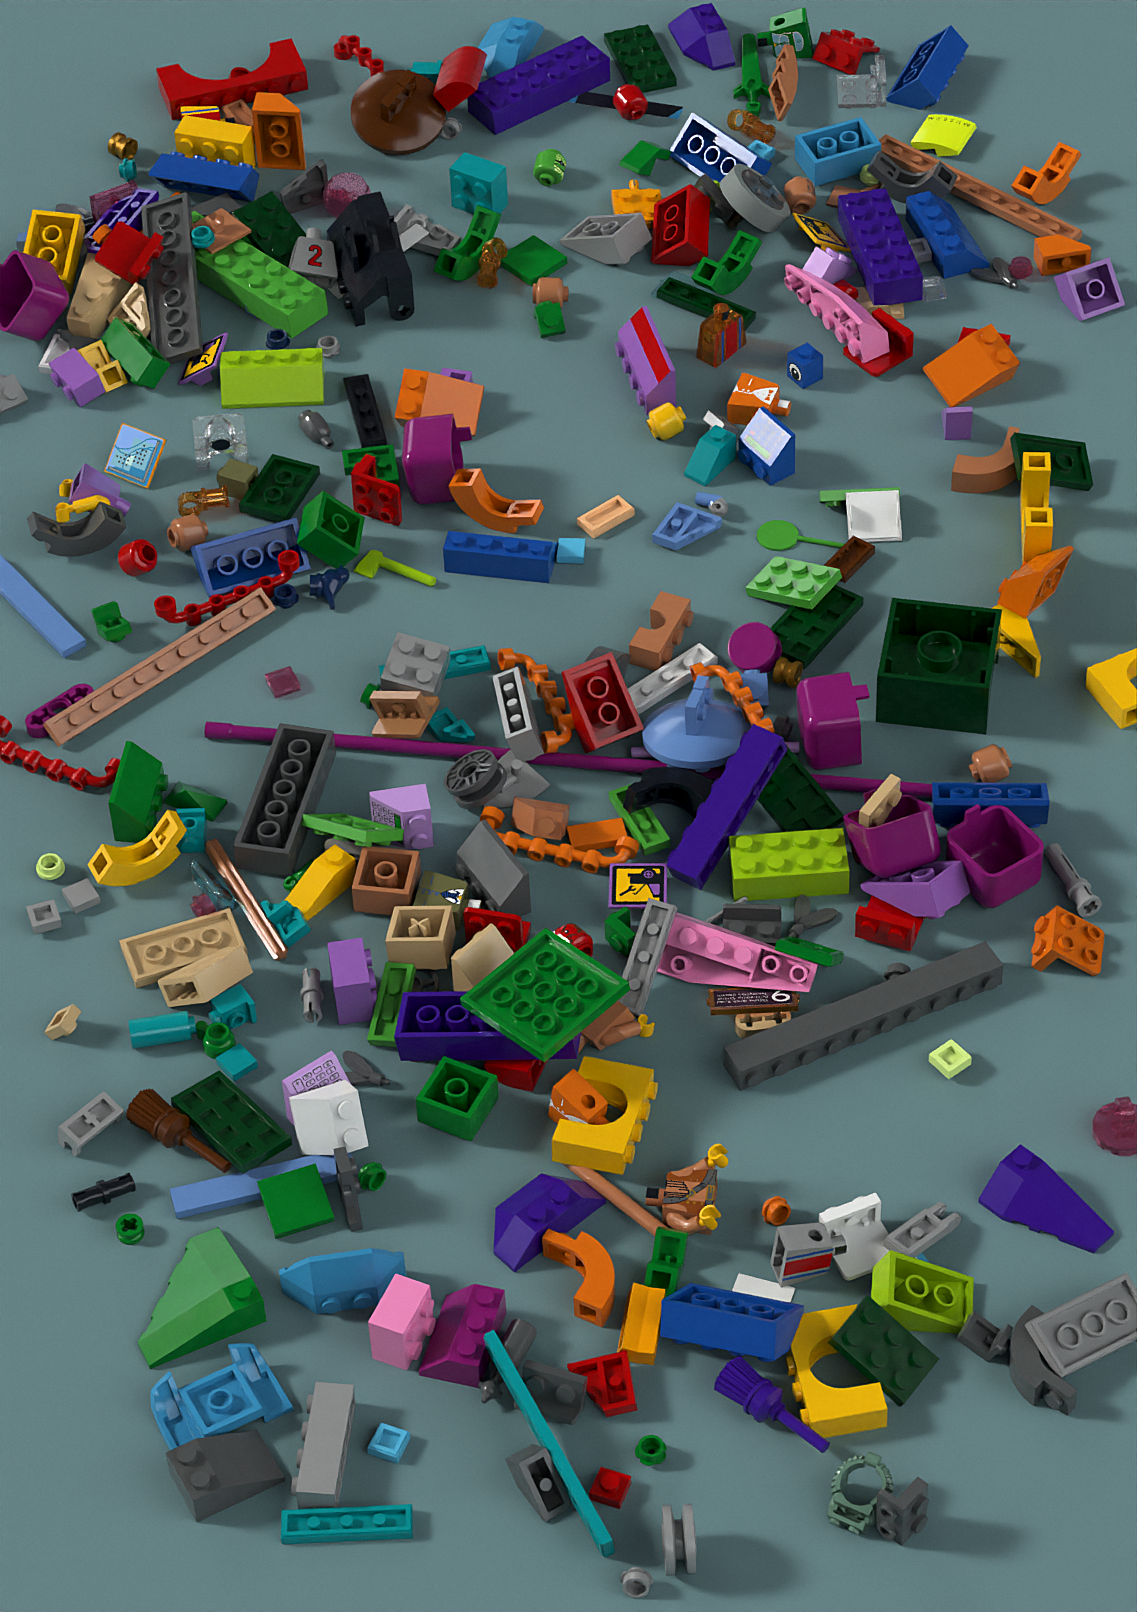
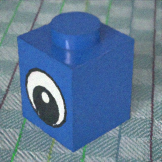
(805, 365)

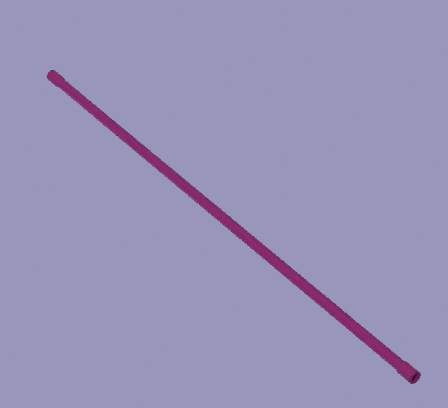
(229, 731)

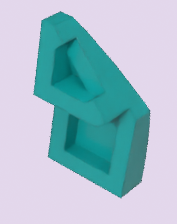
(447, 728)
(287, 920)

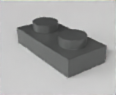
(718, 203)

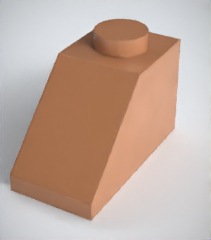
(540, 818)

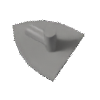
(521, 782)

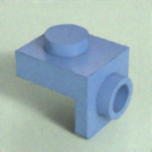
(758, 685)

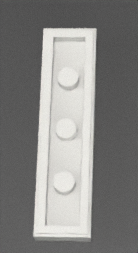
(669, 677)

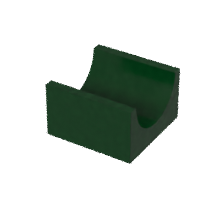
(938, 665)

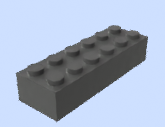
(285, 790)

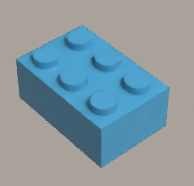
(836, 150)

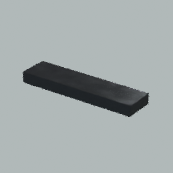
(364, 411)

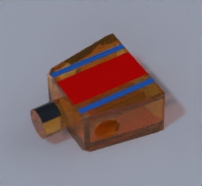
(720, 335)

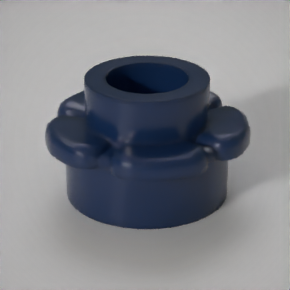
(277, 339)
(285, 596)

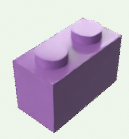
(76, 377)

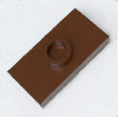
(851, 557)

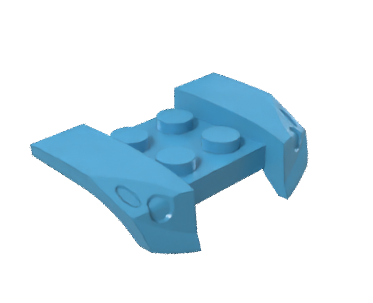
(219, 1400)

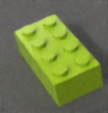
(789, 864)

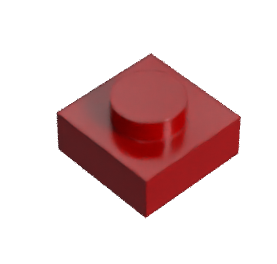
(610, 1487)

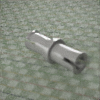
(311, 995)

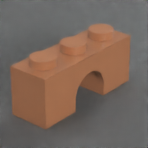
(668, 618)

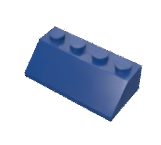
(929, 70)
(713, 151)
(204, 176)
(948, 238)
(246, 556)
(499, 556)
(1025, 800)
(730, 1321)

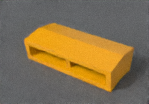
(641, 1324)

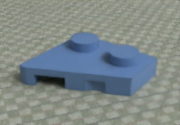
(684, 526)

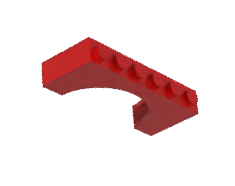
(280, 73)

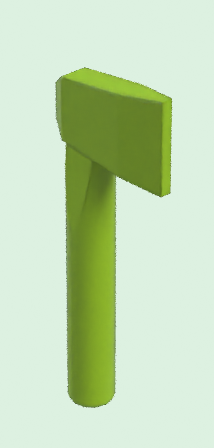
(374, 559)

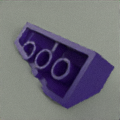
(1035, 1195)

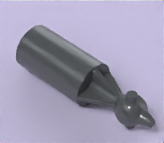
(516, 1343)

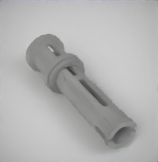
(1077, 888)

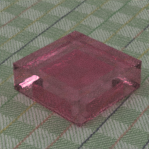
(282, 682)

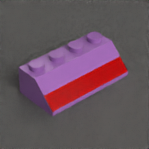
(646, 361)

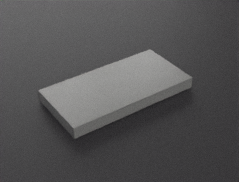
(1087, 1326)

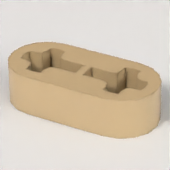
(758, 1021)

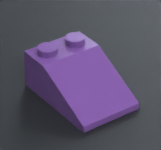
(922, 890)

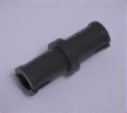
(103, 1192)

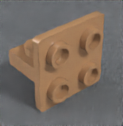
(402, 713)

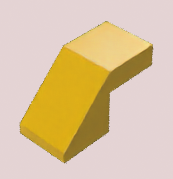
(109, 372)

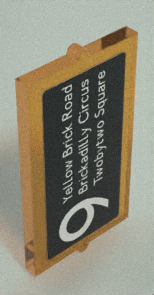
(751, 1000)

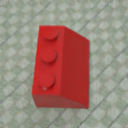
(681, 228)

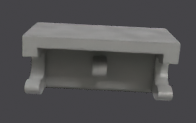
(89, 1122)

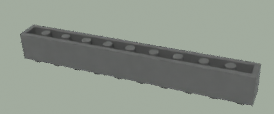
(862, 1015)

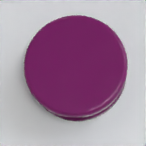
(754, 647)

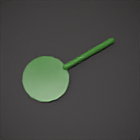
(783, 535)

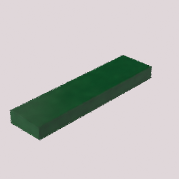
(699, 300)

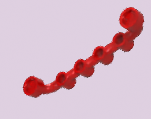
(350, 46)
(166, 605)
(54, 768)

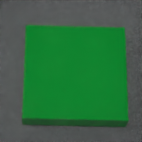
(533, 260)
(809, 951)
(295, 1201)

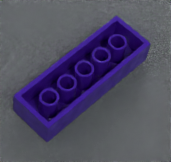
(539, 85)
(880, 247)
(439, 1026)

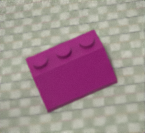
(457, 1342)

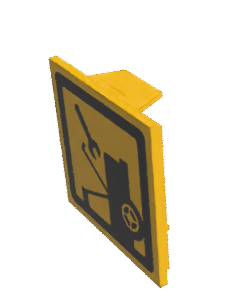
(821, 233)

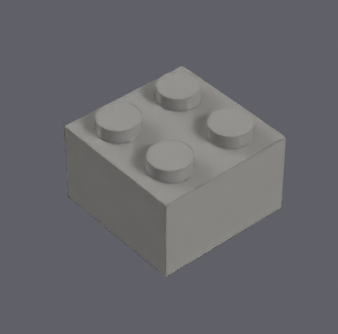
(415, 665)

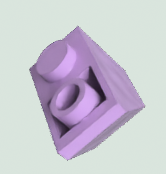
(829, 265)

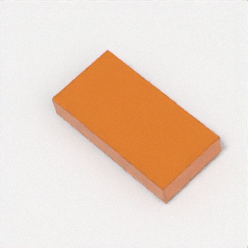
(596, 834)

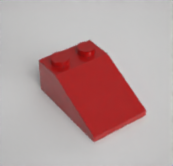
(600, 703)

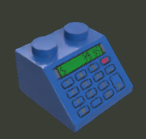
(767, 447)

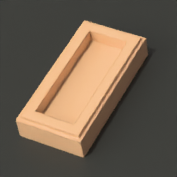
(605, 516)

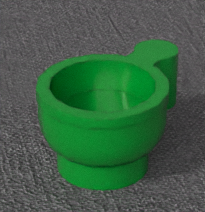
(216, 1038)

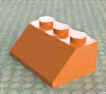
(278, 132)
(1034, 582)

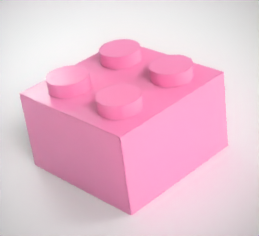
(401, 1322)

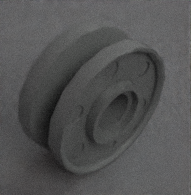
(475, 779)

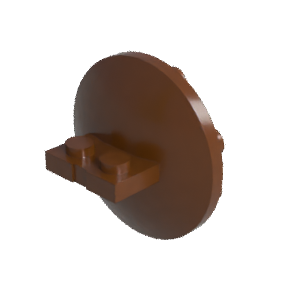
(397, 112)

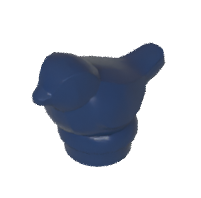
(329, 584)

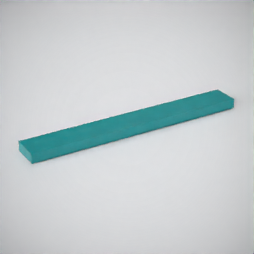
(546, 1439)

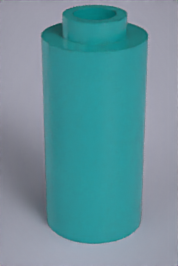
(161, 1029)

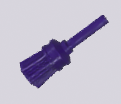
(762, 1399)

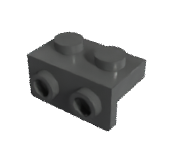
(902, 1515)

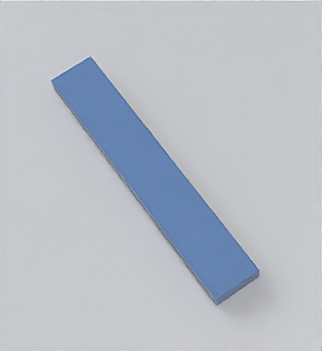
(38, 611)
(240, 1187)

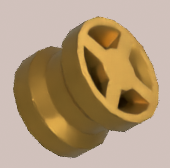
(122, 146)
(787, 672)

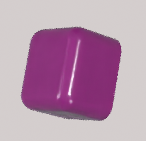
(30, 296)
(432, 456)
(830, 720)
(899, 844)
(996, 854)

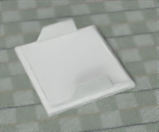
(874, 516)

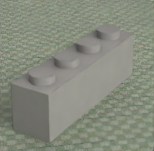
(518, 715)
(325, 1446)

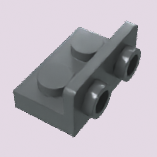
(754, 921)
(555, 1391)

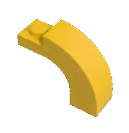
(142, 860)

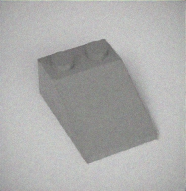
(609, 237)

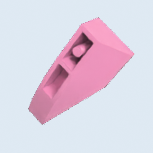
(839, 314)
(722, 957)

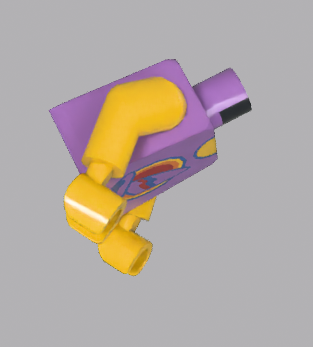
(87, 491)

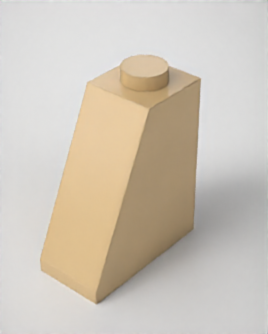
(205, 977)

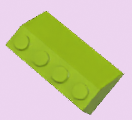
(272, 378)

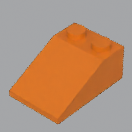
(972, 366)
(435, 394)

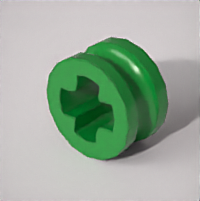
(131, 1236)

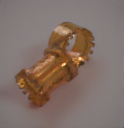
(749, 121)
(491, 262)
(203, 499)

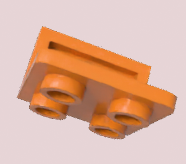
(1068, 938)

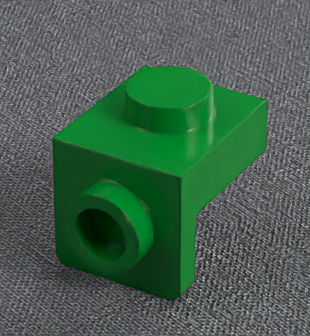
(549, 319)
(110, 623)
(619, 932)

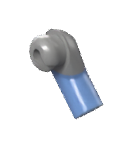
(714, 502)

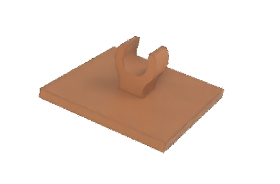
(225, 228)

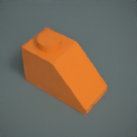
(1060, 254)

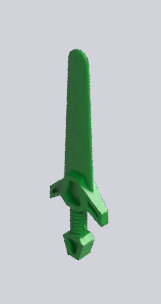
(751, 83)

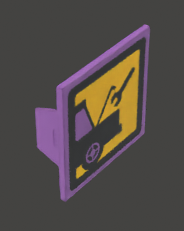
(198, 367)
(636, 882)

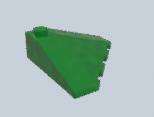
(204, 1301)

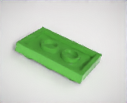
(793, 582)
(352, 827)

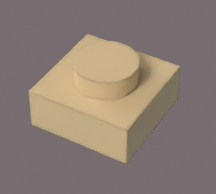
(63, 1022)

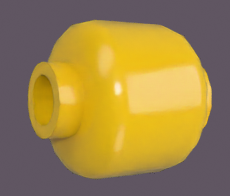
(666, 421)

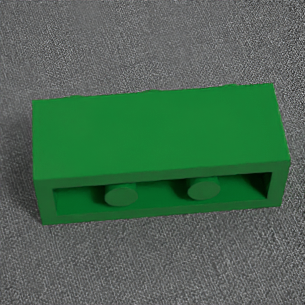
(134, 353)

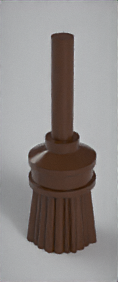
(169, 1126)

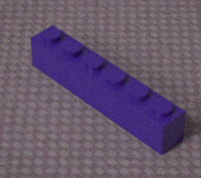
(726, 806)

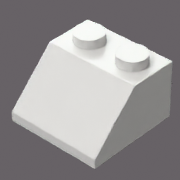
(329, 1119)

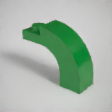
(463, 260)
(732, 269)

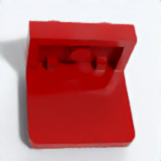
(842, 50)
(129, 252)
(900, 346)
(375, 496)
(887, 924)
(509, 925)

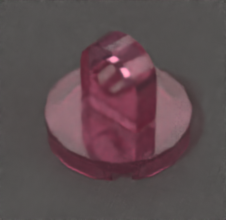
(342, 190)
(1116, 1127)

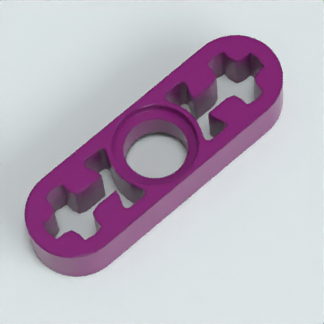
(36, 719)

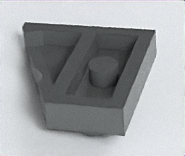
(306, 189)
(348, 1186)

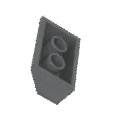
(493, 872)

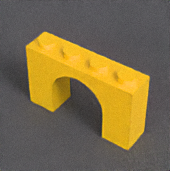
(1034, 505)
(1112, 687)
(611, 1144)
(827, 1408)

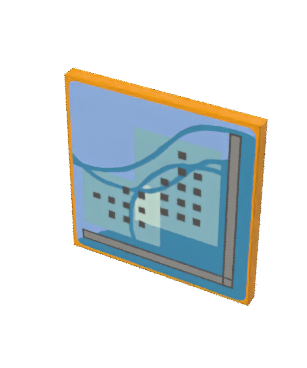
(135, 455)

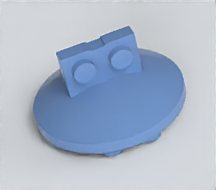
(695, 730)

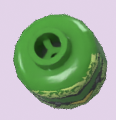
(549, 167)

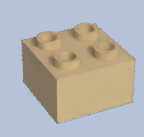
(421, 936)

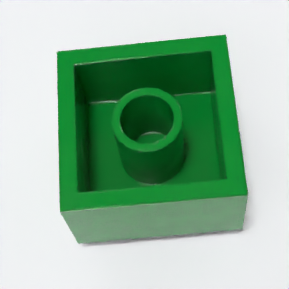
(330, 530)
(457, 1098)

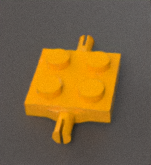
(636, 201)

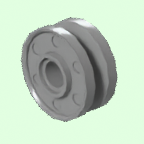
(679, 1539)

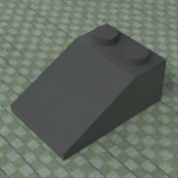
(222, 1471)

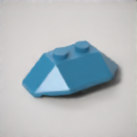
(509, 44)
(341, 1279)

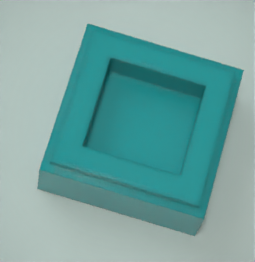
(236, 1062)

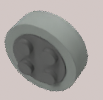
(754, 199)

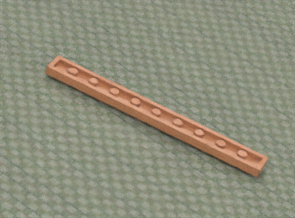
(981, 193)
(159, 667)

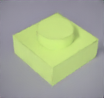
(950, 1059)

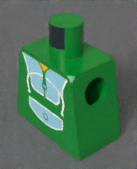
(789, 29)

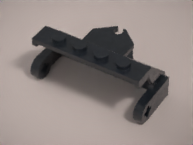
(371, 259)

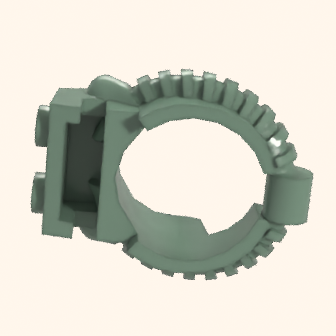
(853, 1516)

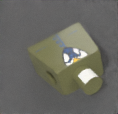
(445, 891)

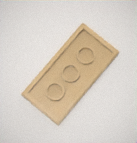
(179, 945)

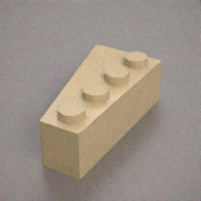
(95, 299)

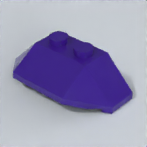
(703, 37)
(126, 210)
(538, 1206)

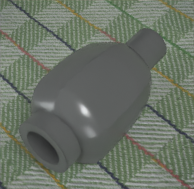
(315, 428)

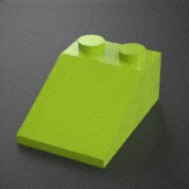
(922, 1294)

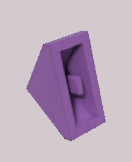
(957, 422)

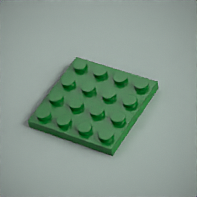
(545, 994)

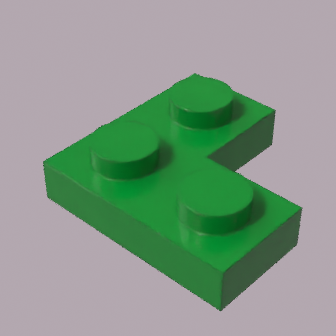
(385, 461)

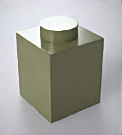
(237, 477)

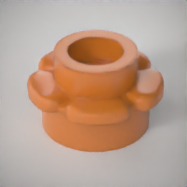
(776, 1211)

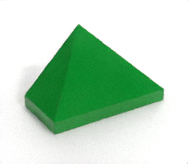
(187, 796)

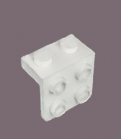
(863, 1234)

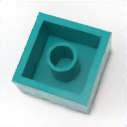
(478, 182)

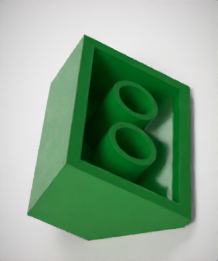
(136, 794)

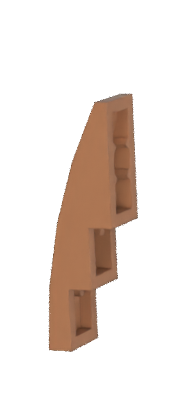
(784, 81)

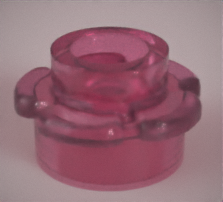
(1020, 267)
(202, 905)

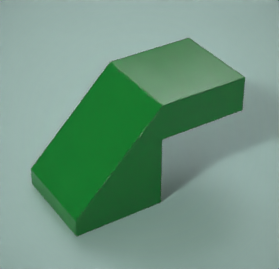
(643, 157)
(667, 1259)

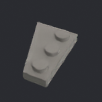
(438, 236)

